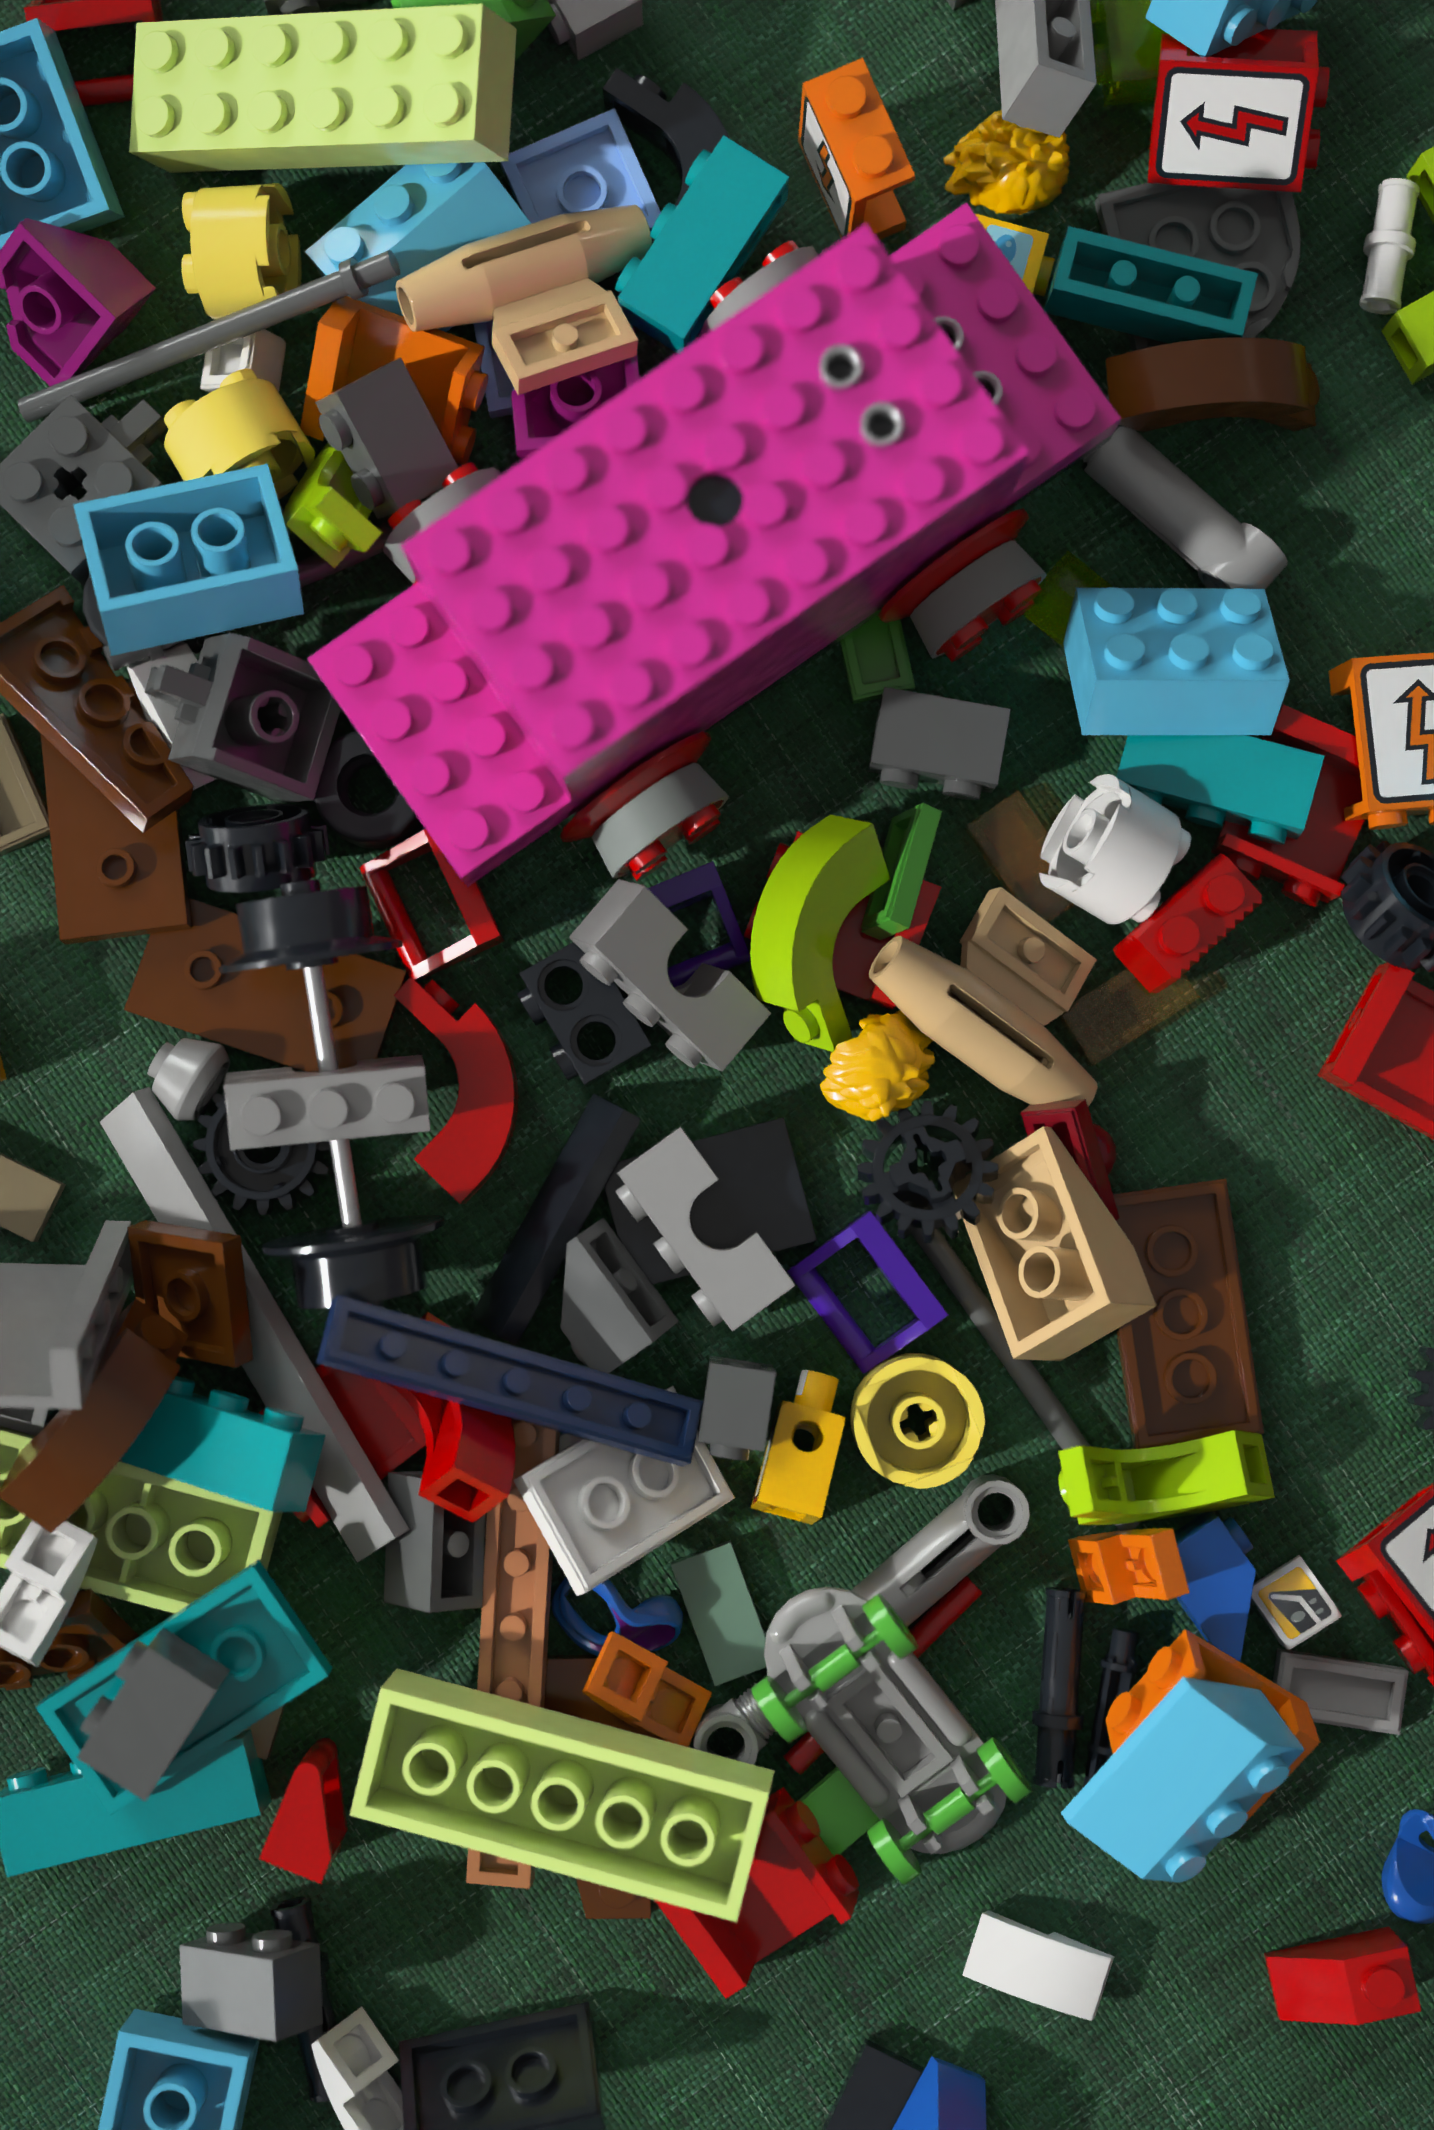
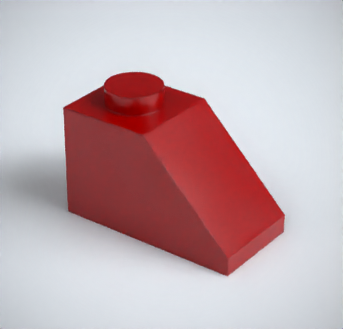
(1344, 1979)

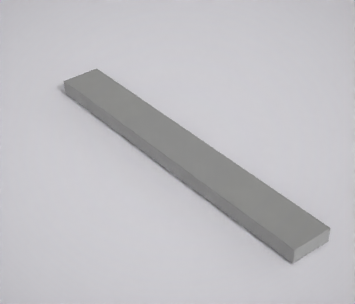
(280, 1365)

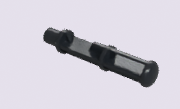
(1116, 1677)

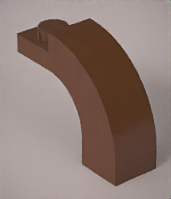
(1214, 380)
(84, 1444)

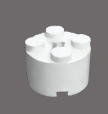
(1113, 851)

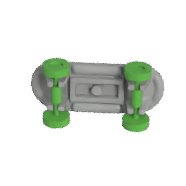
(856, 1686)

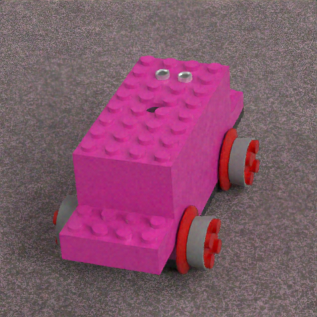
(710, 536)

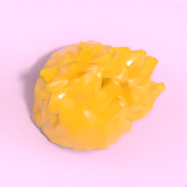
(1008, 166)
(879, 1068)

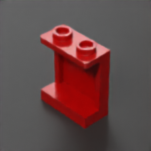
(1389, 1049)
(380, 1422)

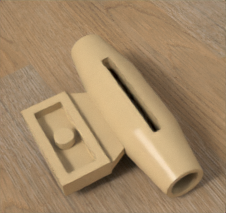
(538, 292)
(996, 1003)

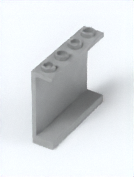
(61, 1322)

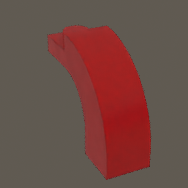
(488, 1095)
(467, 1452)

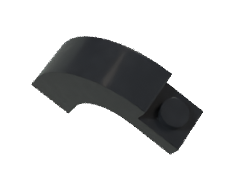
(676, 127)

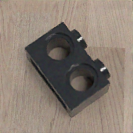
(595, 1006)

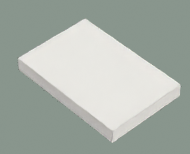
(615, 1506)

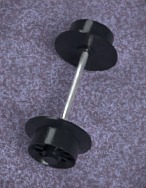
(358, 1257)

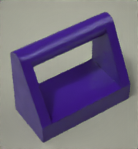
(692, 888)
(895, 1269)

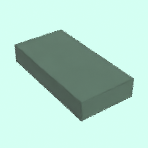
(721, 1612)

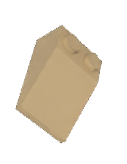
(1053, 1253)

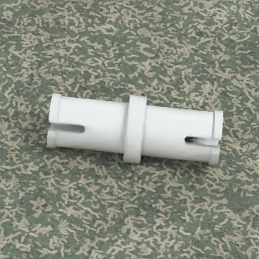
(1389, 246)

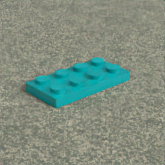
(237, 1624)

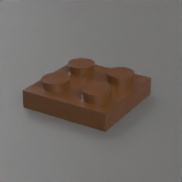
(195, 1285)

